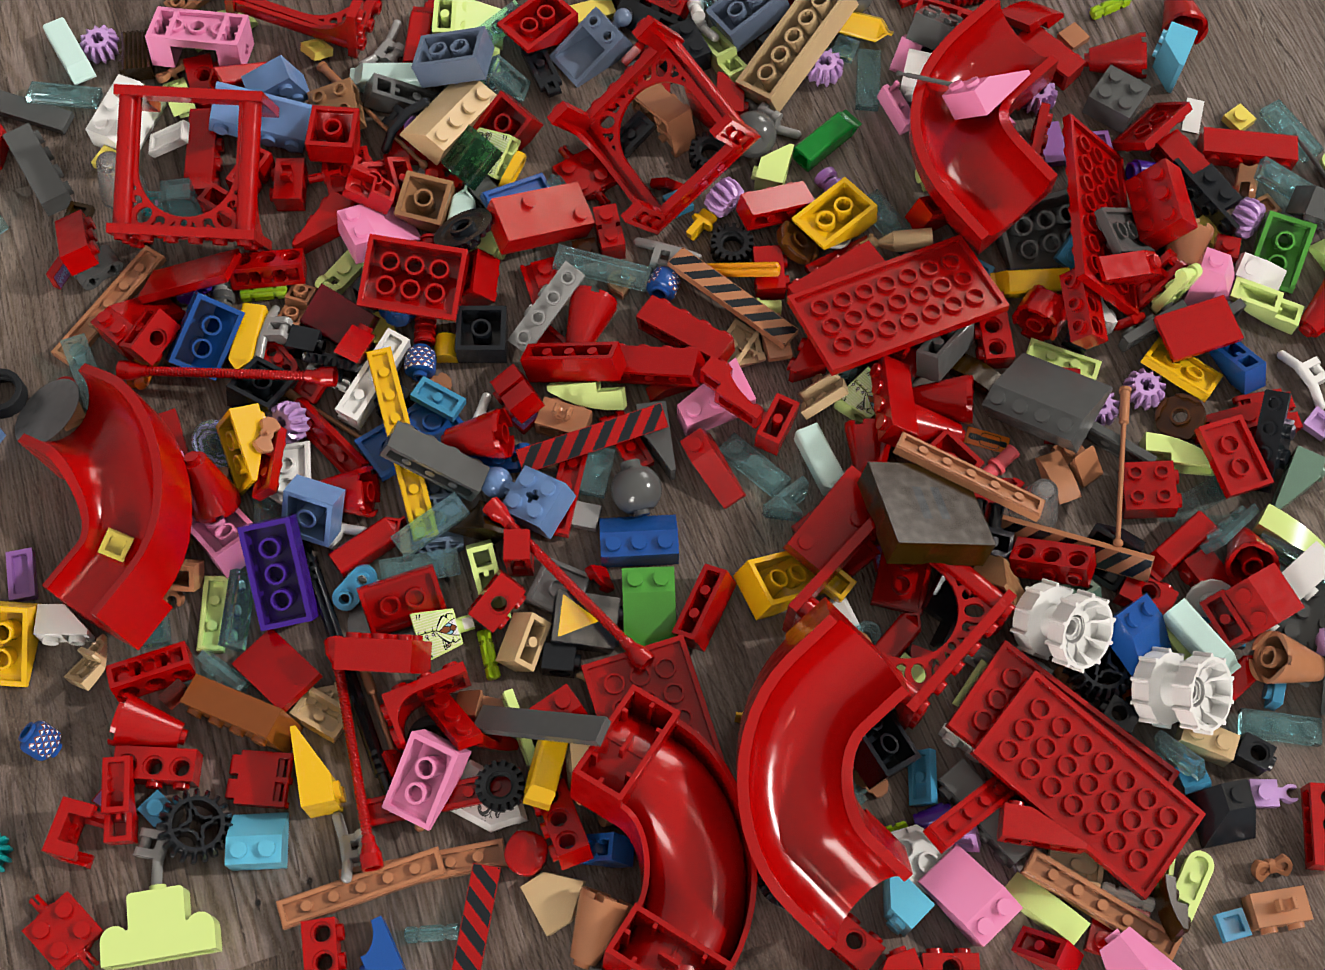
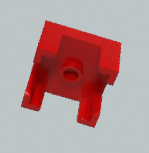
(67, 829)

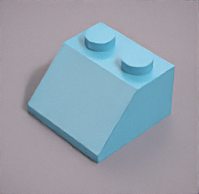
(1172, 53)
(257, 842)
(903, 905)

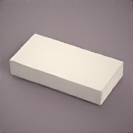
(169, 138)

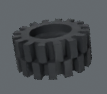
(700, 144)
(731, 234)
(486, 777)

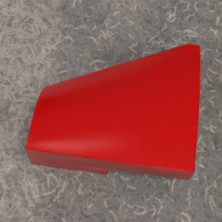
(368, 187)

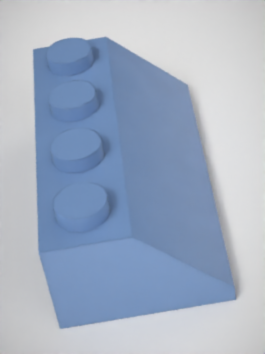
(283, 132)

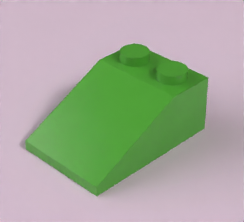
(1284, 243)
(649, 603)

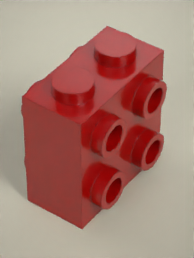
(1150, 490)

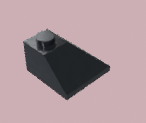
(252, 391)
(1106, 534)
(1228, 812)

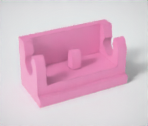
(895, 106)

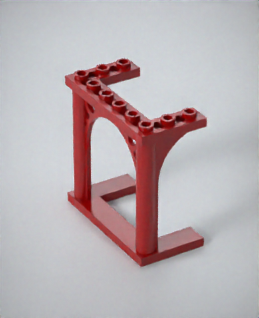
(347, 33)
(587, 126)
(245, 223)
(995, 608)

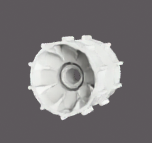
(1063, 625)
(1186, 690)

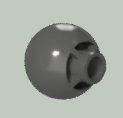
(767, 130)
(636, 488)

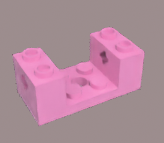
(178, 29)

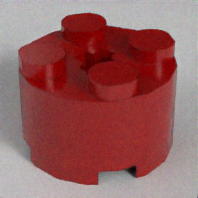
(1040, 314)

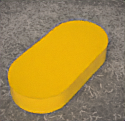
(513, 169)

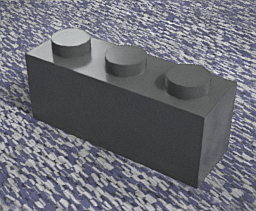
(942, 353)

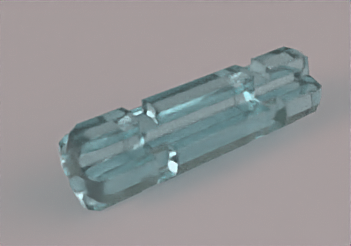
(431, 933)

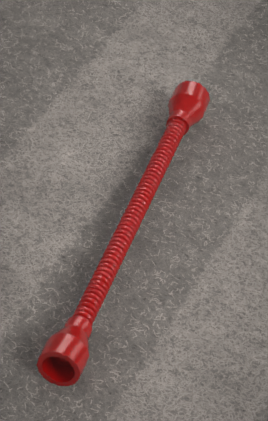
(322, 376)
(637, 653)
(370, 854)

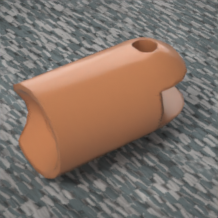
(1245, 182)

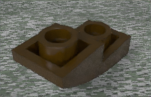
(983, 374)
(1170, 911)

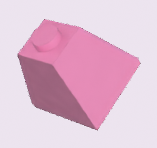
(1215, 280)
(1133, 952)

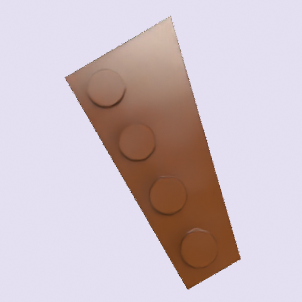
(239, 713)

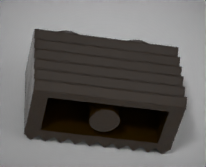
(135, 56)

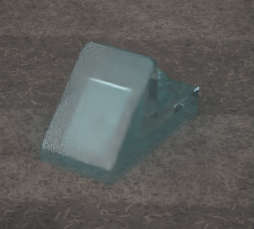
(783, 505)

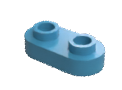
(349, 587)

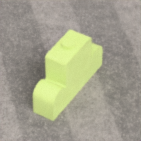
(159, 930)

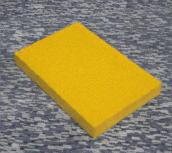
(1188, 374)

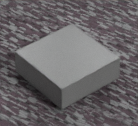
(586, 516)

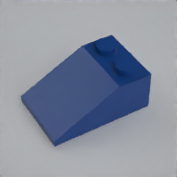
(1137, 630)

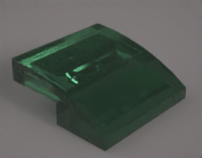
(471, 157)

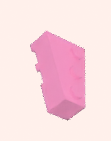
(702, 412)

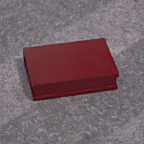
(335, 314)

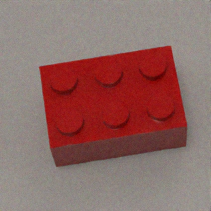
(1160, 204)
(382, 653)

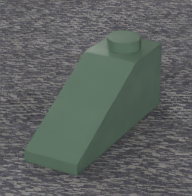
(1299, 476)

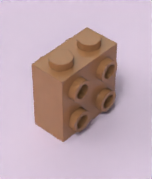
(339, 94)

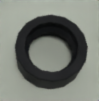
(20, 395)

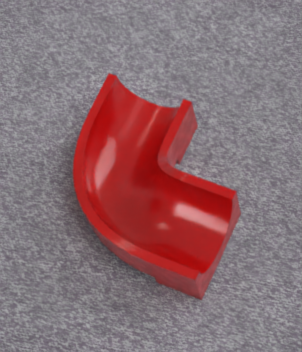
(980, 165)
(124, 478)
(798, 765)
(686, 828)

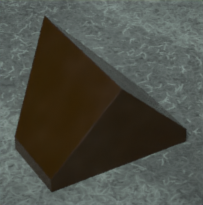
(479, 526)

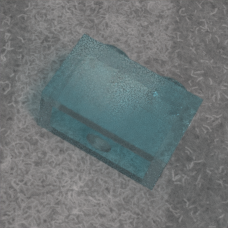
(179, 198)

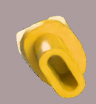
(702, 221)

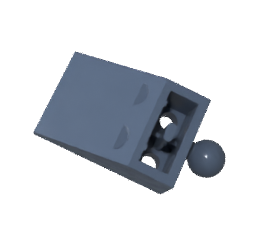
(587, 51)

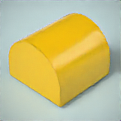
(445, 348)
(839, 586)

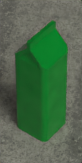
(825, 139)

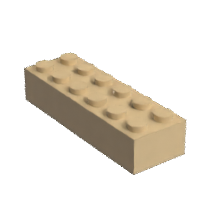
(793, 50)

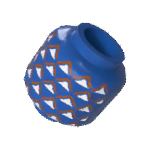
(663, 283)
(420, 362)
(40, 740)

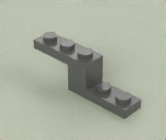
(1134, 336)

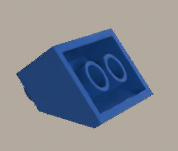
(205, 333)
(639, 541)

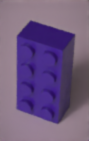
(278, 572)

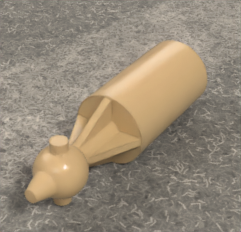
(903, 240)

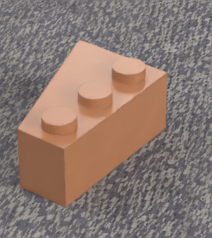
(669, 115)

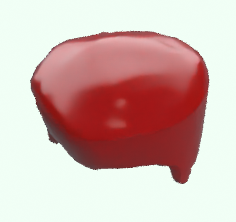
(526, 853)

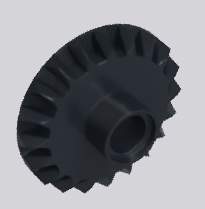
(465, 229)
(331, 360)

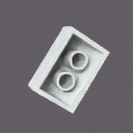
(104, 123)

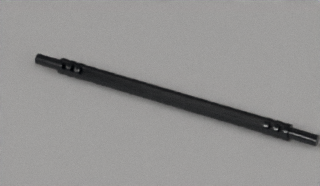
(354, 689)

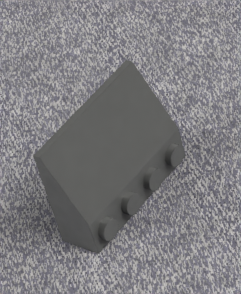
(1037, 235)
(1047, 401)

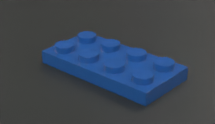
(420, 418)

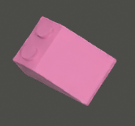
(981, 95)
(360, 221)
(221, 540)
(425, 778)
(970, 896)

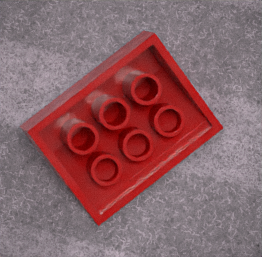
(413, 277)

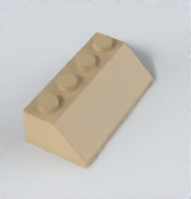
(447, 117)

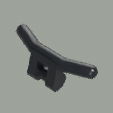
(398, 119)

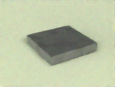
(545, 586)

